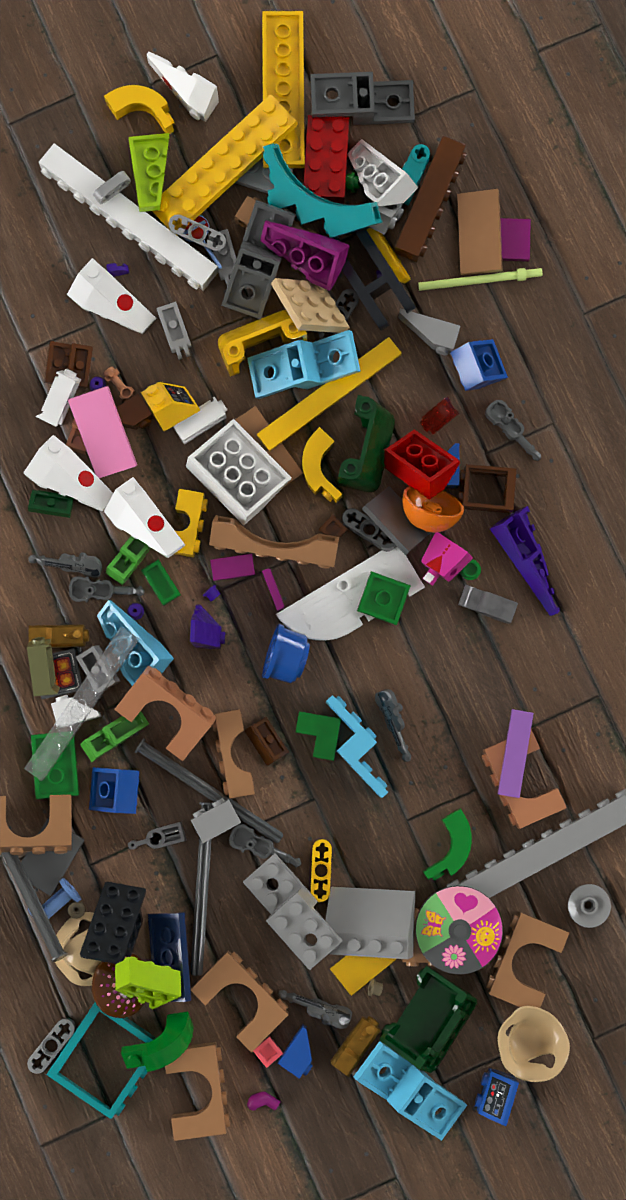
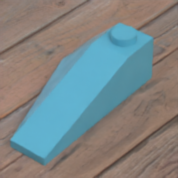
(147, 650)

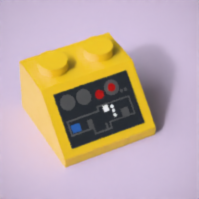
(169, 403)

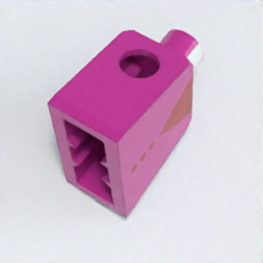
(444, 559)

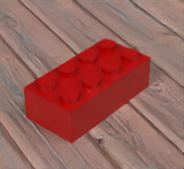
(326, 157)

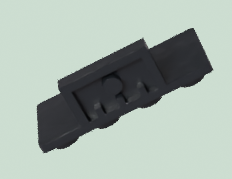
(114, 923)

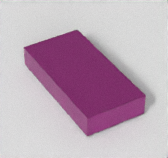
(232, 567)
(273, 589)

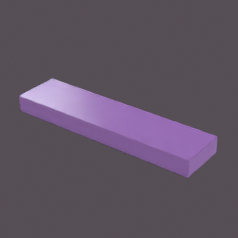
(515, 753)

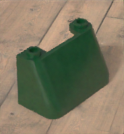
(368, 471)
(430, 1021)

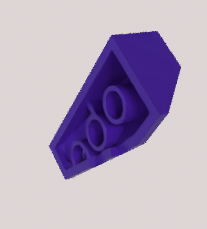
(205, 630)

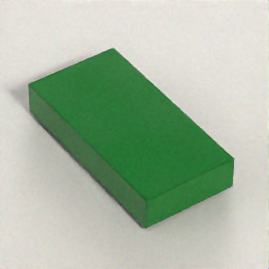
(161, 582)

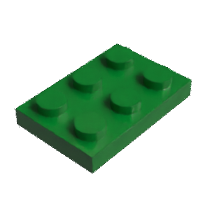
(63, 775)

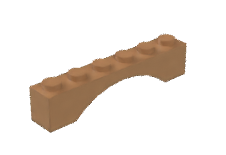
(232, 535)

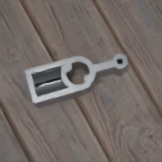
(488, 604)
(166, 840)

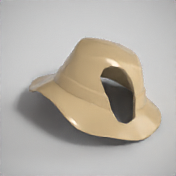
(73, 962)
(533, 1035)

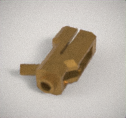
(61, 635)
(355, 1045)

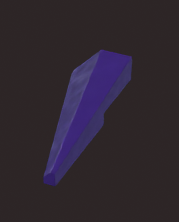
(518, 541)

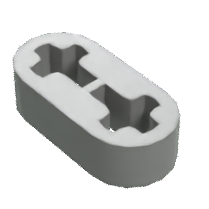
(112, 187)

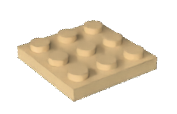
(309, 306)

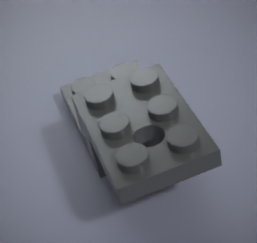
(362, 98)
(255, 263)

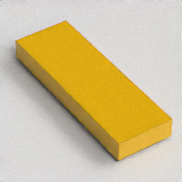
(389, 255)

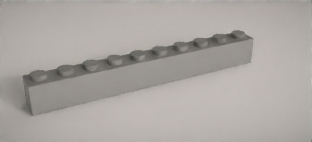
(548, 849)

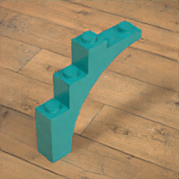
(289, 191)

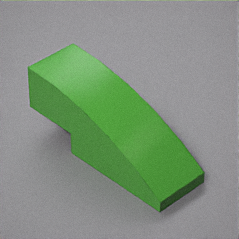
(127, 560)
(112, 736)

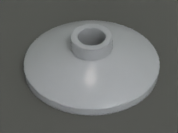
(599, 908)

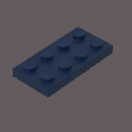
(169, 946)

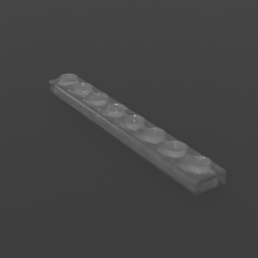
(82, 703)

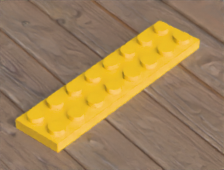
(285, 76)
(225, 162)

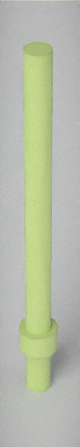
(520, 274)

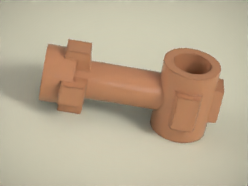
(126, 392)

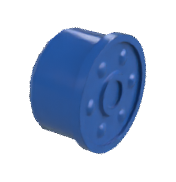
(286, 655)

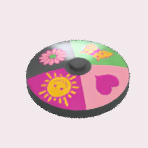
(458, 929)

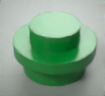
(352, 182)
(471, 570)

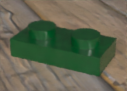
(50, 503)

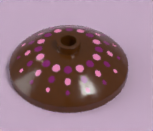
(105, 994)

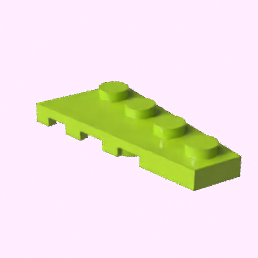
(149, 166)

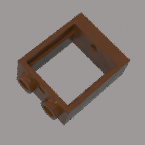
(509, 490)

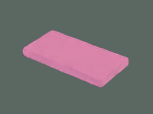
(102, 432)

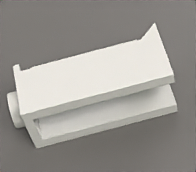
(57, 402)
(208, 416)

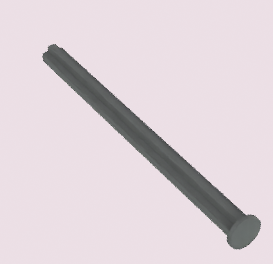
(207, 790)
(201, 898)
(35, 907)

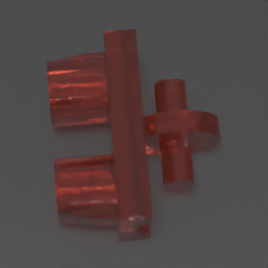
(439, 416)

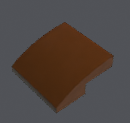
(70, 357)

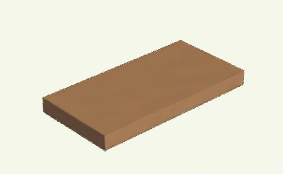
(479, 232)
(253, 423)

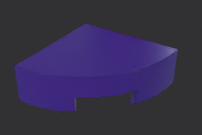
(116, 270)

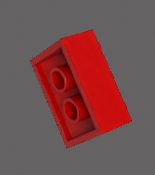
(420, 464)

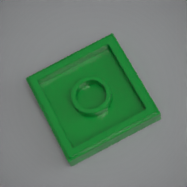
(383, 598)

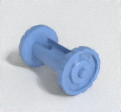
(60, 898)

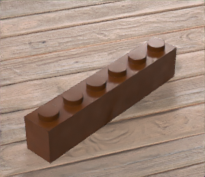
(430, 198)

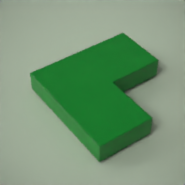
(325, 730)

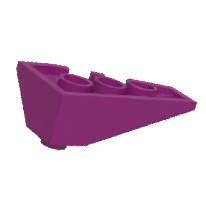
(311, 253)

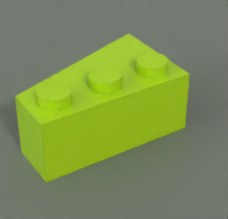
(147, 981)

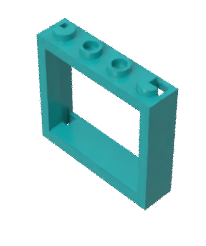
(130, 1087)

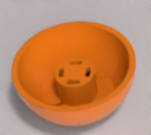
(434, 514)

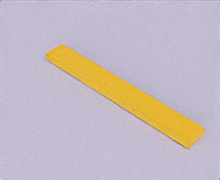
(327, 396)

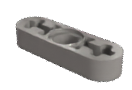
(180, 231)
(66, 1036)

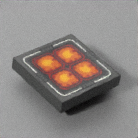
(66, 673)

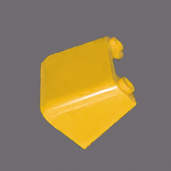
(235, 341)

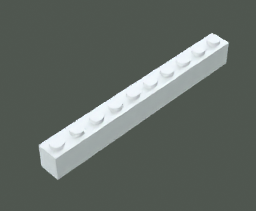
(126, 215)

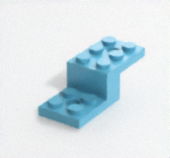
(303, 364)
(357, 745)
(410, 1091)

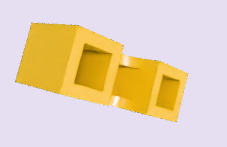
(192, 505)

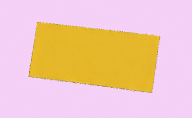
(358, 971)

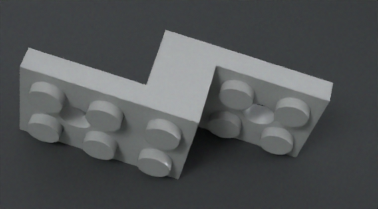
(292, 911)

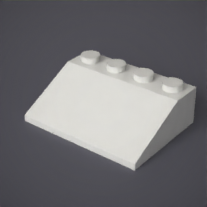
(237, 471)

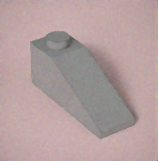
(434, 332)

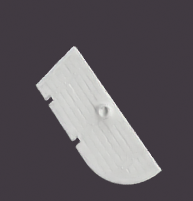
(332, 608)

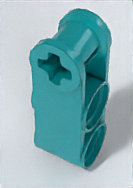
(415, 167)

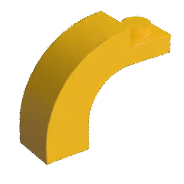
(140, 98)
(313, 453)

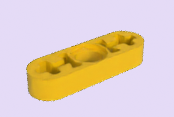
(327, 854)

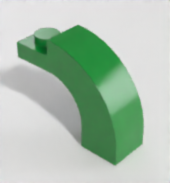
(460, 846)
(163, 1049)

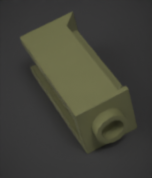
(42, 667)

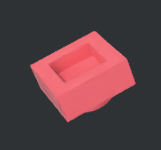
(268, 1051)

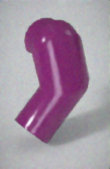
(261, 1099)

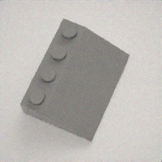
(372, 922)

